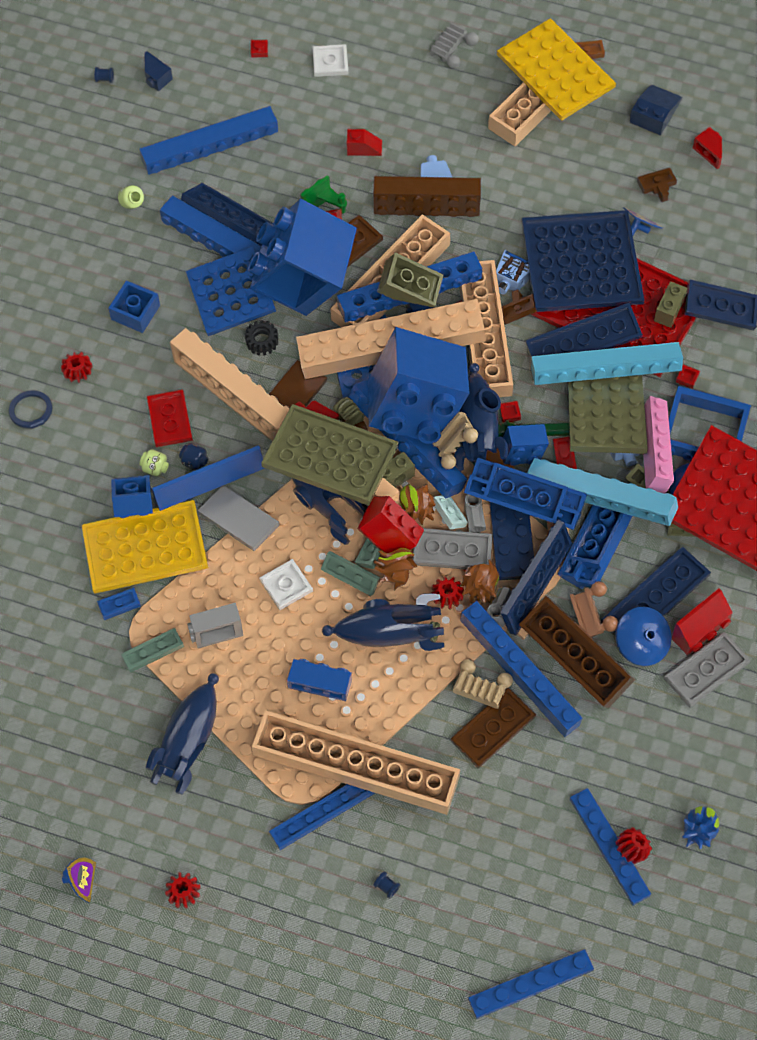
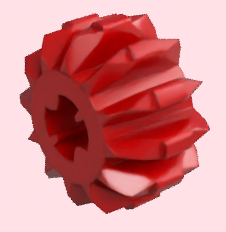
(76, 367)
(444, 586)
(633, 845)
(186, 896)

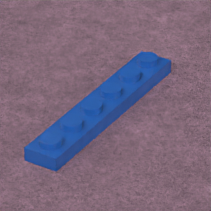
(317, 815)
(605, 840)
(530, 984)

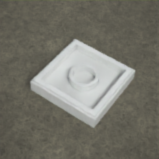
(330, 60)
(286, 584)

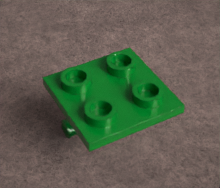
(322, 192)

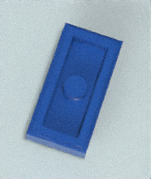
(119, 603)

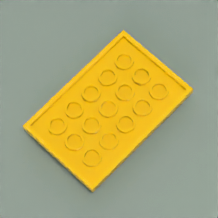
(556, 69)
(144, 547)

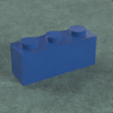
(319, 679)

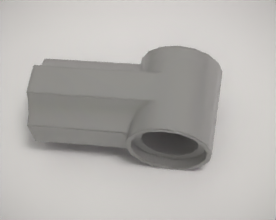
(474, 514)
(495, 608)

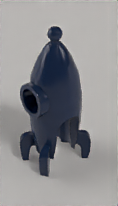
(482, 411)
(319, 499)
(390, 625)
(185, 736)

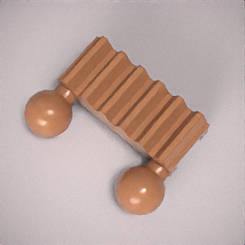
(587, 611)

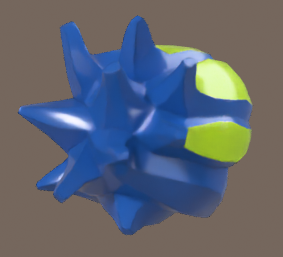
(700, 826)

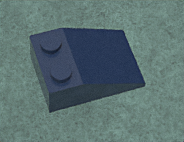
(654, 109)

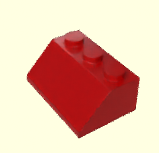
(389, 525)
(702, 622)

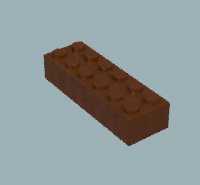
(427, 196)
(577, 652)

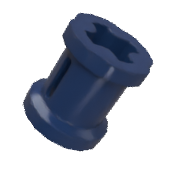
(104, 74)
(387, 885)

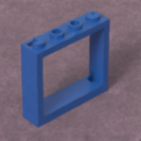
(707, 402)

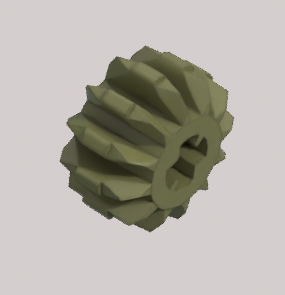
(348, 411)

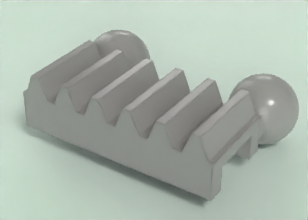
(449, 41)

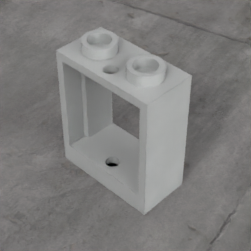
(215, 625)

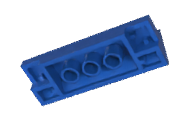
(208, 478)
(525, 493)
(594, 546)

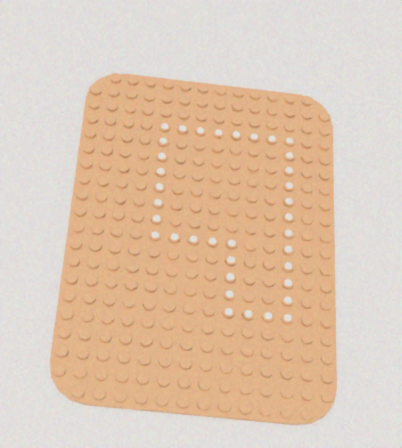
(253, 670)

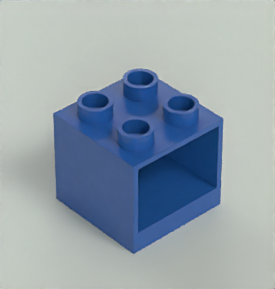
(302, 257)
(417, 386)

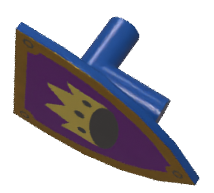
(637, 225)
(80, 876)

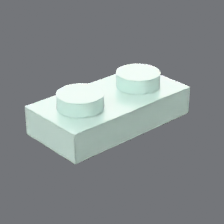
(450, 512)

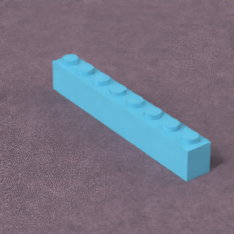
(606, 363)
(610, 492)

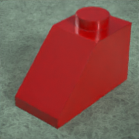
(363, 143)
(709, 146)

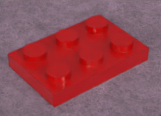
(169, 418)

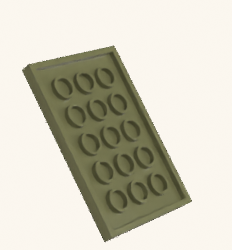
(607, 415)
(330, 454)

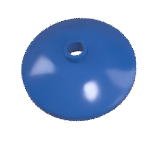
(633, 638)

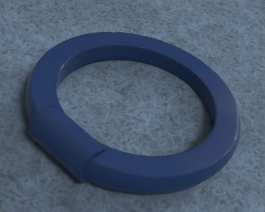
(35, 423)

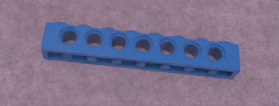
(365, 295)

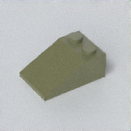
(409, 281)

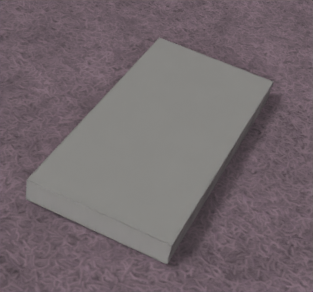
(238, 517)
(452, 549)
(707, 669)

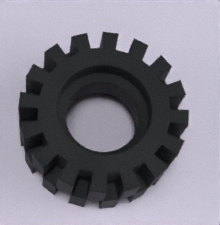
(261, 347)

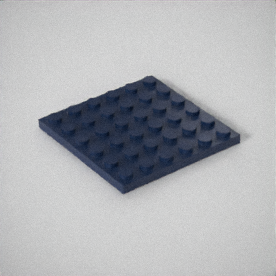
(582, 261)

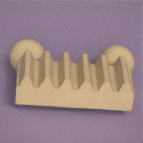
(456, 431)
(479, 689)

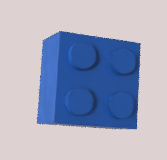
(134, 306)
(525, 443)
(131, 496)

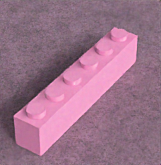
(658, 459)

